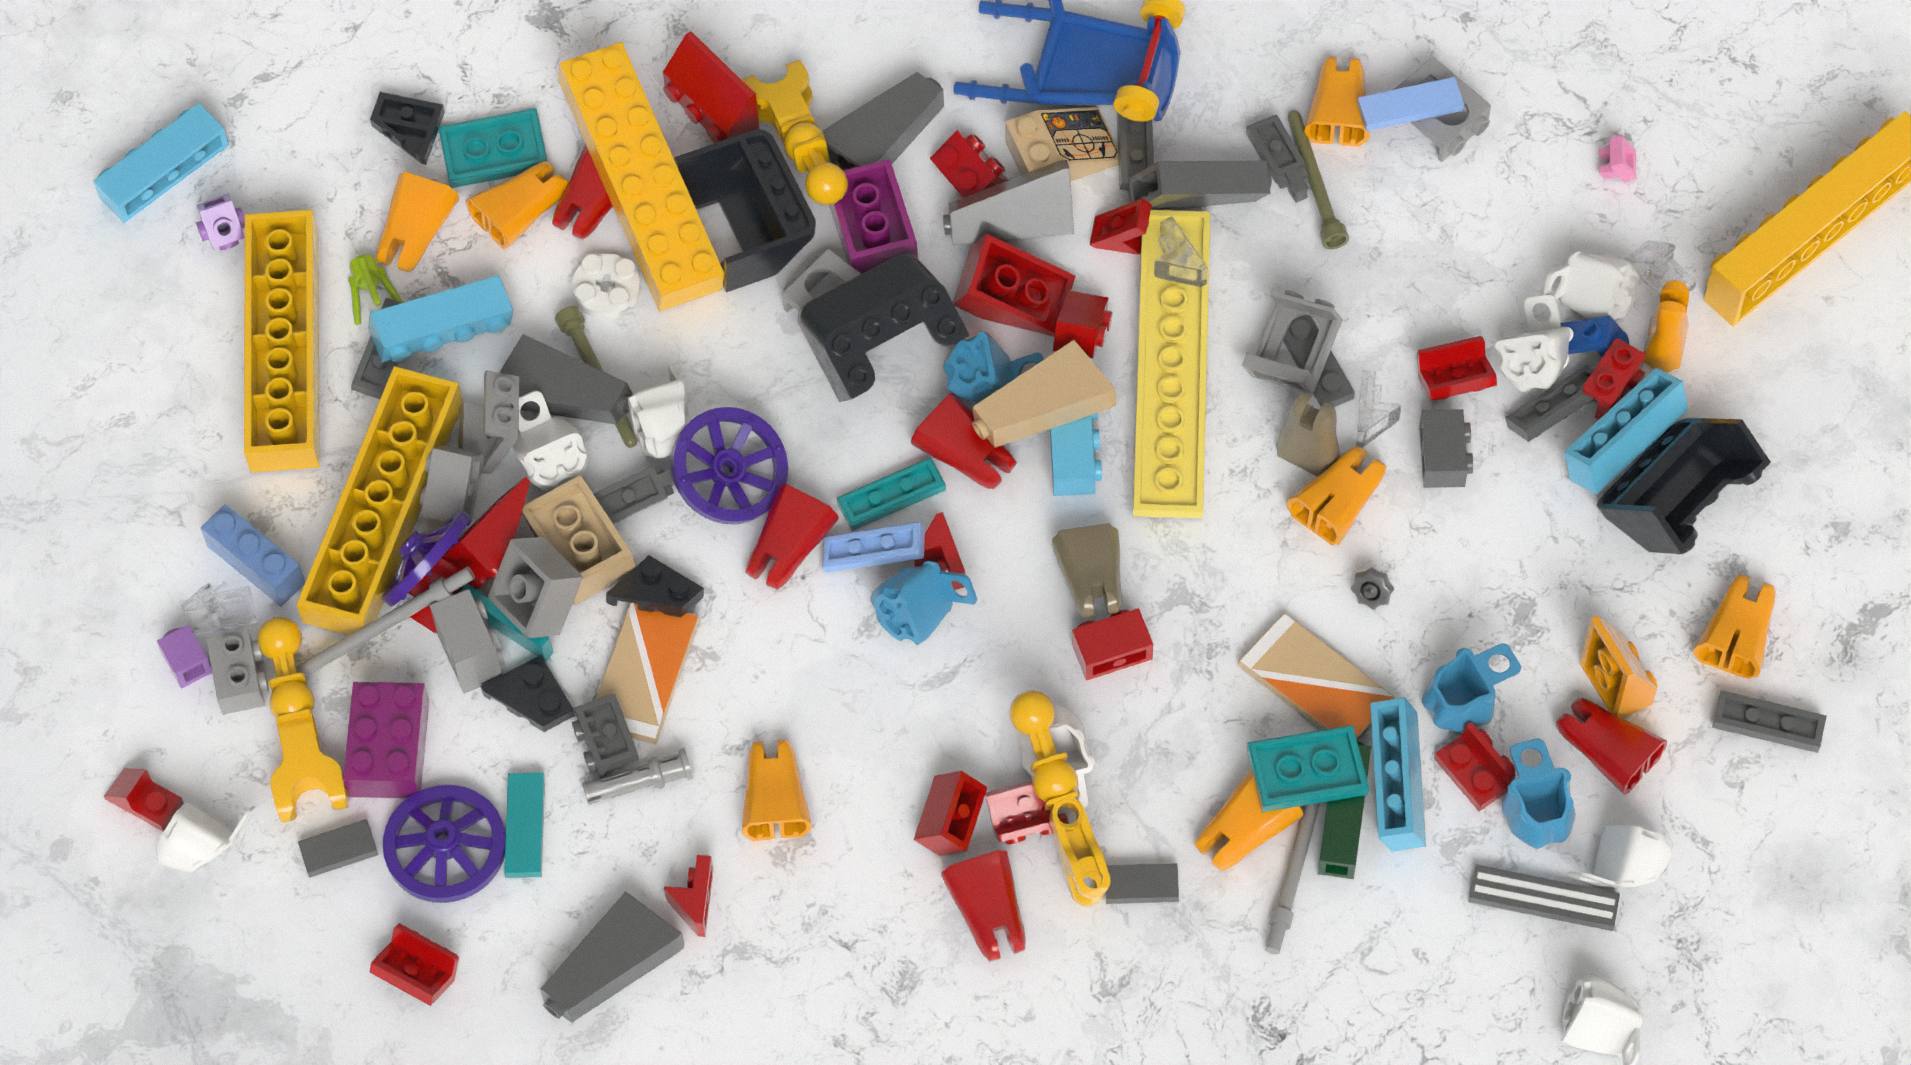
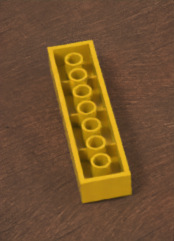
(640, 176)
(1811, 222)
(281, 341)
(379, 502)

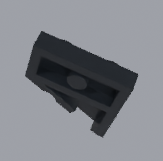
(408, 123)
(656, 589)
(532, 694)

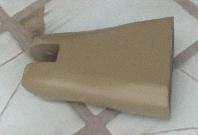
(1309, 436)
(1091, 566)

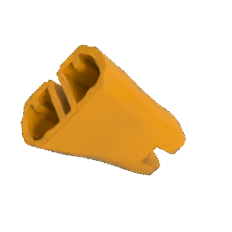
(1337, 105)
(516, 203)
(414, 218)
(1668, 328)
(1336, 496)
(1738, 631)
(774, 795)
(1243, 825)

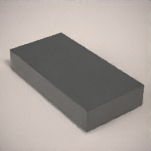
(337, 848)
(1143, 883)

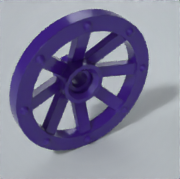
(733, 460)
(421, 553)
(446, 848)

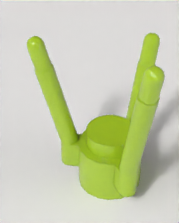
(367, 277)

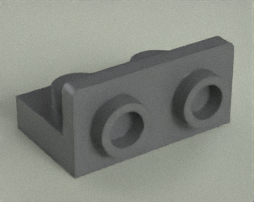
(605, 735)

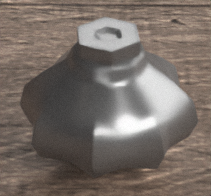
(1372, 588)

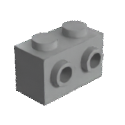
(450, 482)
(236, 671)

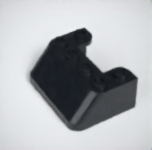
(757, 199)
(872, 311)
(1679, 478)

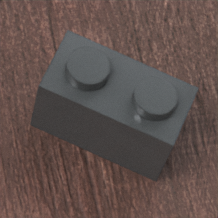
(1444, 448)

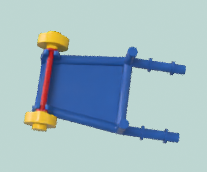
(1095, 60)

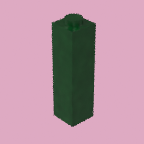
(1343, 831)

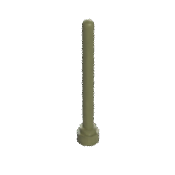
(1332, 232)
(571, 321)

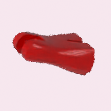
(583, 195)
(951, 439)
(789, 534)
(1611, 743)
(987, 900)

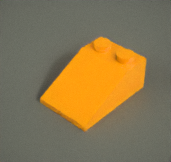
(1616, 670)

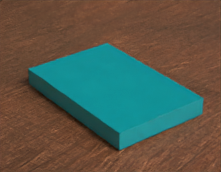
(492, 147)
(1307, 768)

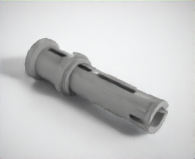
(654, 773)

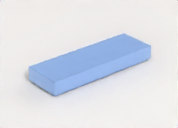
(1410, 104)
(873, 547)

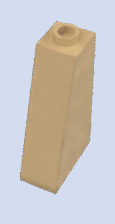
(1044, 397)

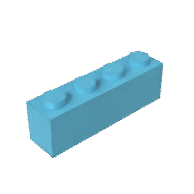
(161, 162)
(440, 319)
(1626, 430)
(1073, 457)
(1398, 774)

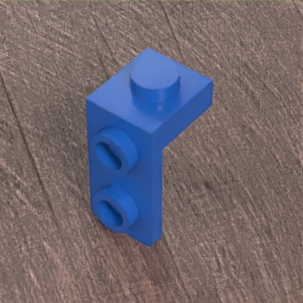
(1594, 335)

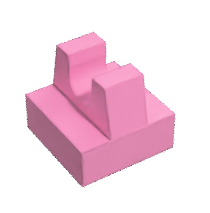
(1621, 157)

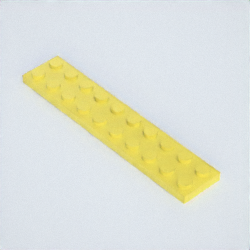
(1171, 379)

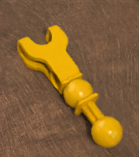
(786, 108)
(292, 704)
(1057, 785)

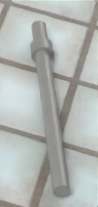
(438, 591)
(1282, 915)

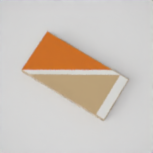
(648, 668)
(1313, 677)

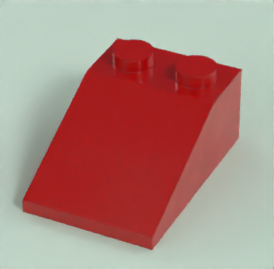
(1012, 287)
(488, 537)

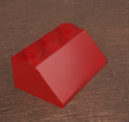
(709, 91)

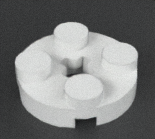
(602, 268)

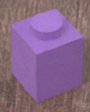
(184, 656)

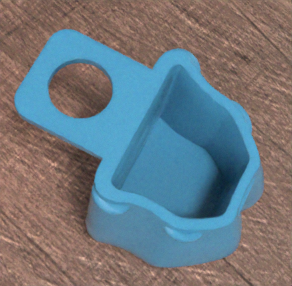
(982, 367)
(918, 600)
(1465, 689)
(1539, 800)

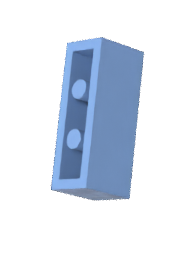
(253, 555)

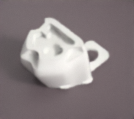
(1596, 285)
(1536, 355)
(659, 415)
(549, 446)
(1068, 737)
(195, 838)
(1628, 857)
(1602, 1019)

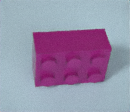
(873, 217)
(386, 739)

